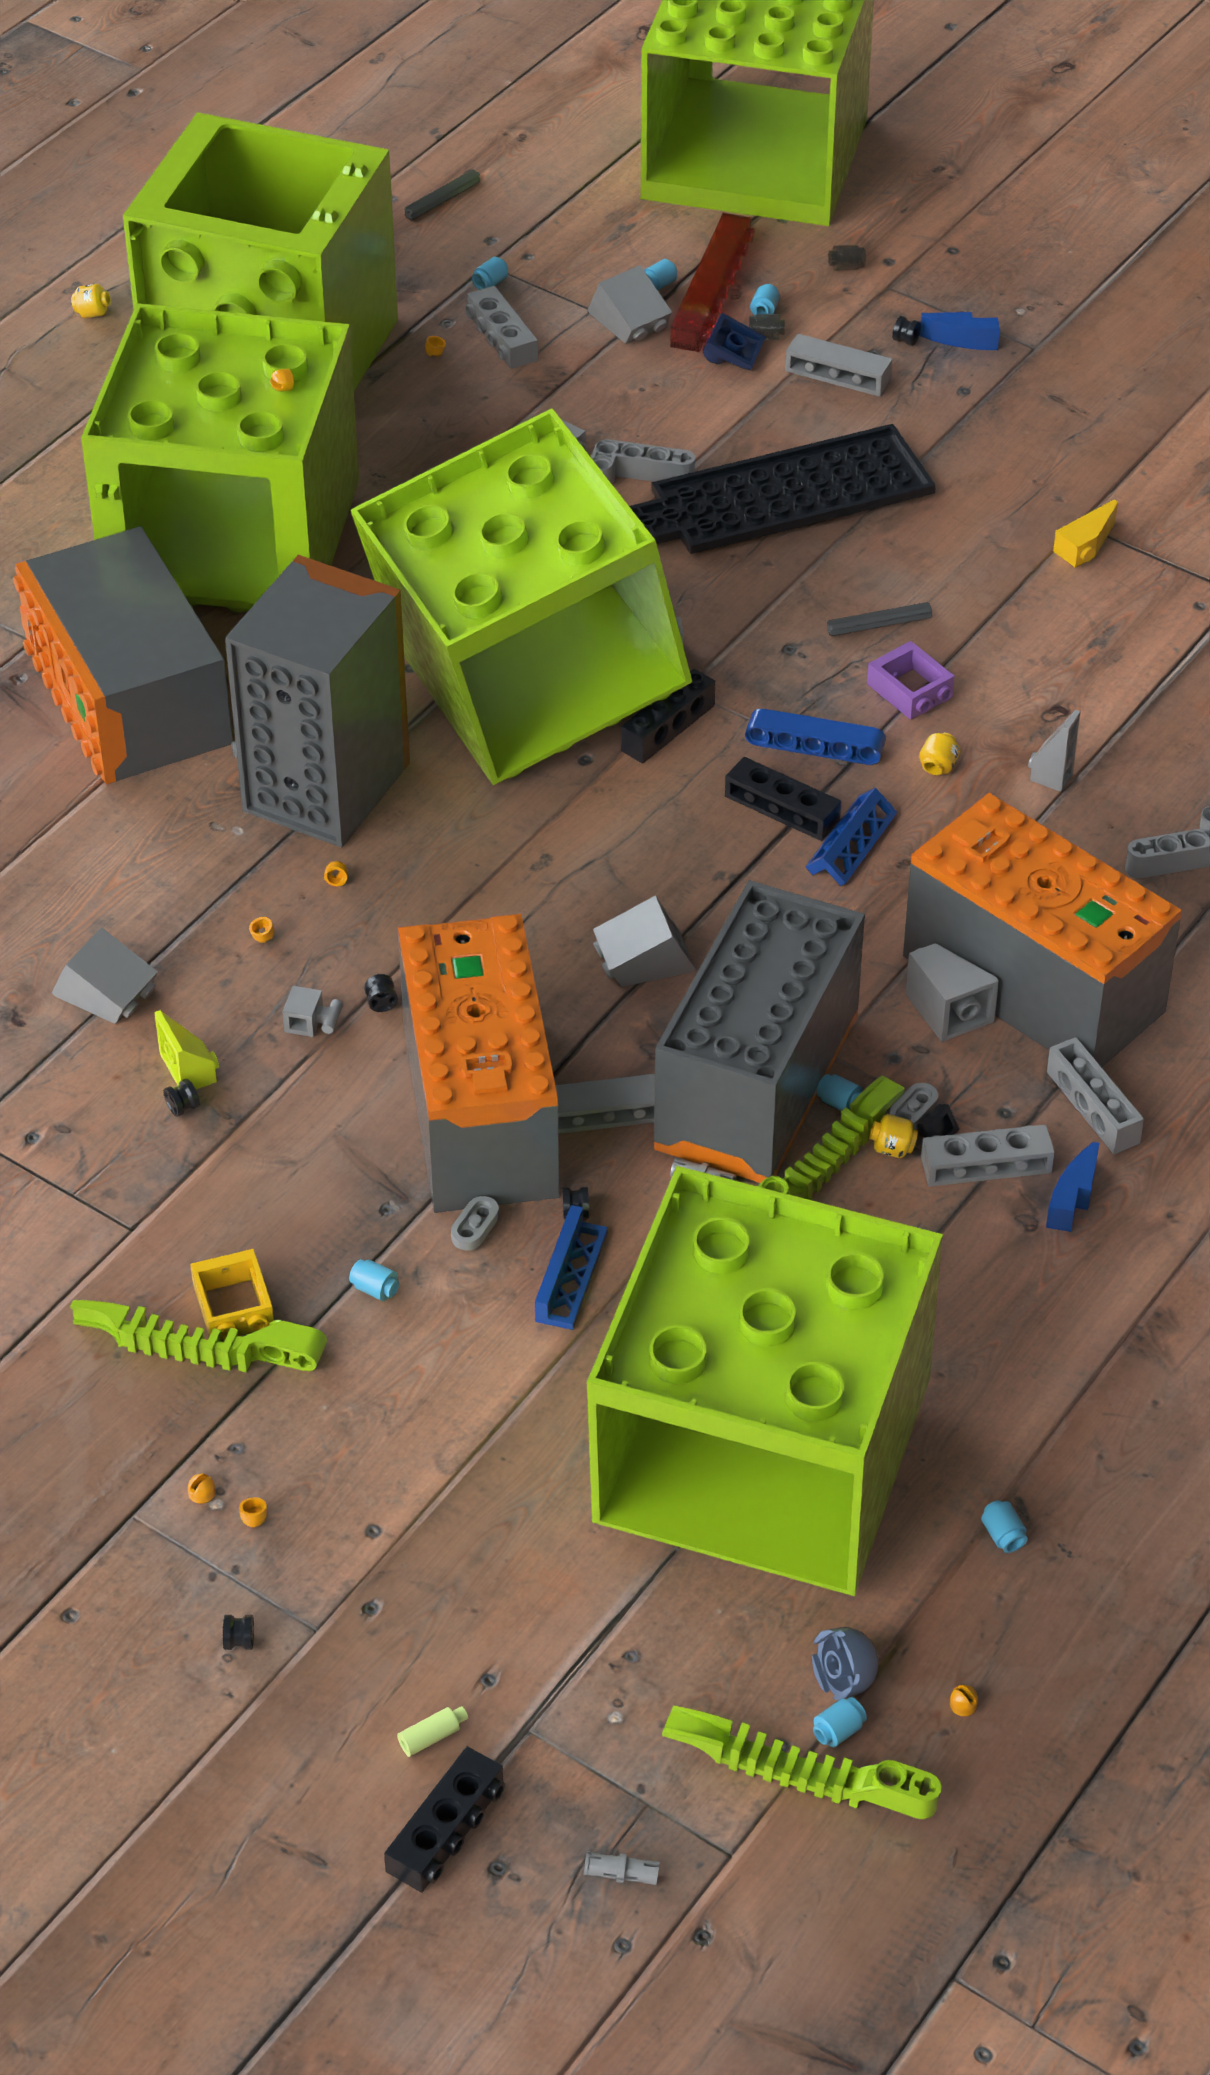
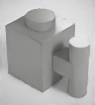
(306, 1010)

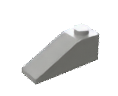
(1055, 759)

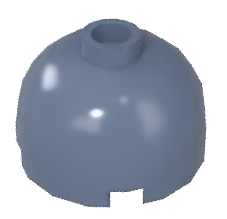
(845, 1662)

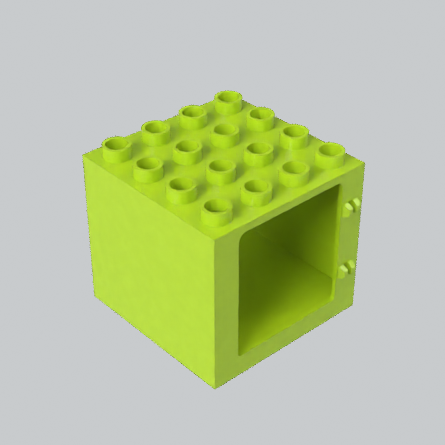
(747, 142)
(269, 229)
(218, 458)
(526, 595)
(763, 1379)

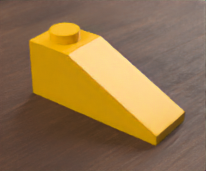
(1083, 538)

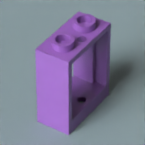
(885, 670)

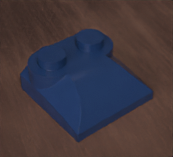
(733, 343)

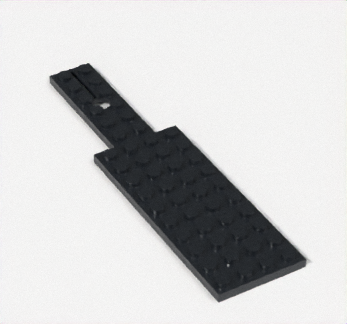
(785, 490)

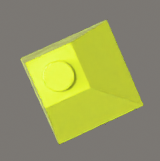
(185, 1053)

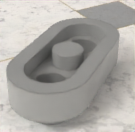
(909, 1104)
(470, 1228)

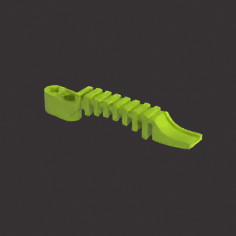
(845, 1140)
(278, 1343)
(913, 1792)

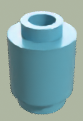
(490, 273)
(662, 273)
(765, 300)
(837, 1091)
(374, 1279)
(1004, 1526)
(839, 1722)

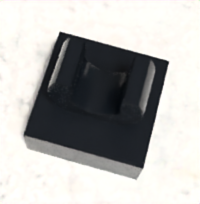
(939, 1122)

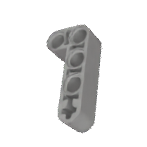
(641, 460)
(1170, 851)

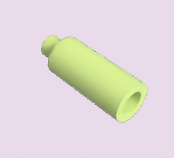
(431, 1730)

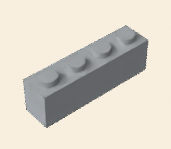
(838, 364)
(606, 1103)

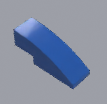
(961, 330)
(1073, 1189)

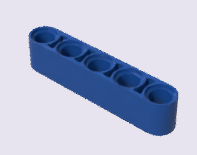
(815, 736)

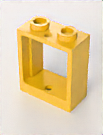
(240, 1268)

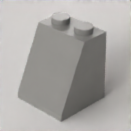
(630, 305)
(642, 945)
(105, 978)
(950, 991)

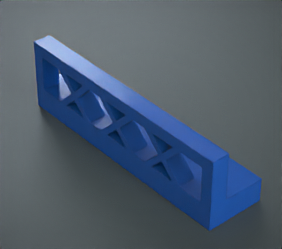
(837, 842)
(560, 1263)

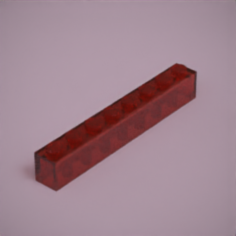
(711, 282)

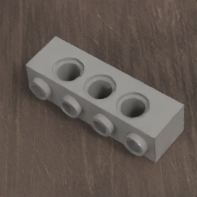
(502, 327)
(1095, 1095)
(987, 1155)

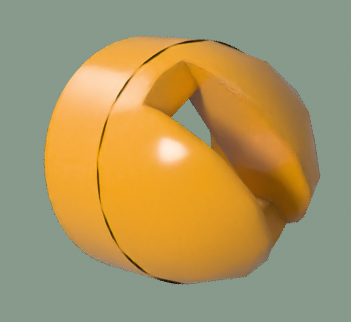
(435, 346)
(282, 380)
(341, 876)
(257, 924)
(204, 1492)
(253, 1511)
(959, 1702)

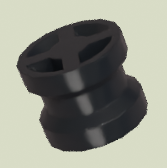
(906, 330)
(380, 993)
(181, 1097)
(576, 1198)
(238, 1632)

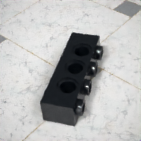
(667, 718)
(782, 798)
(468, 1773)

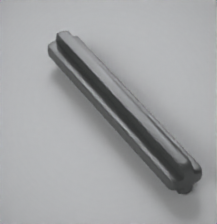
(442, 194)
(879, 619)

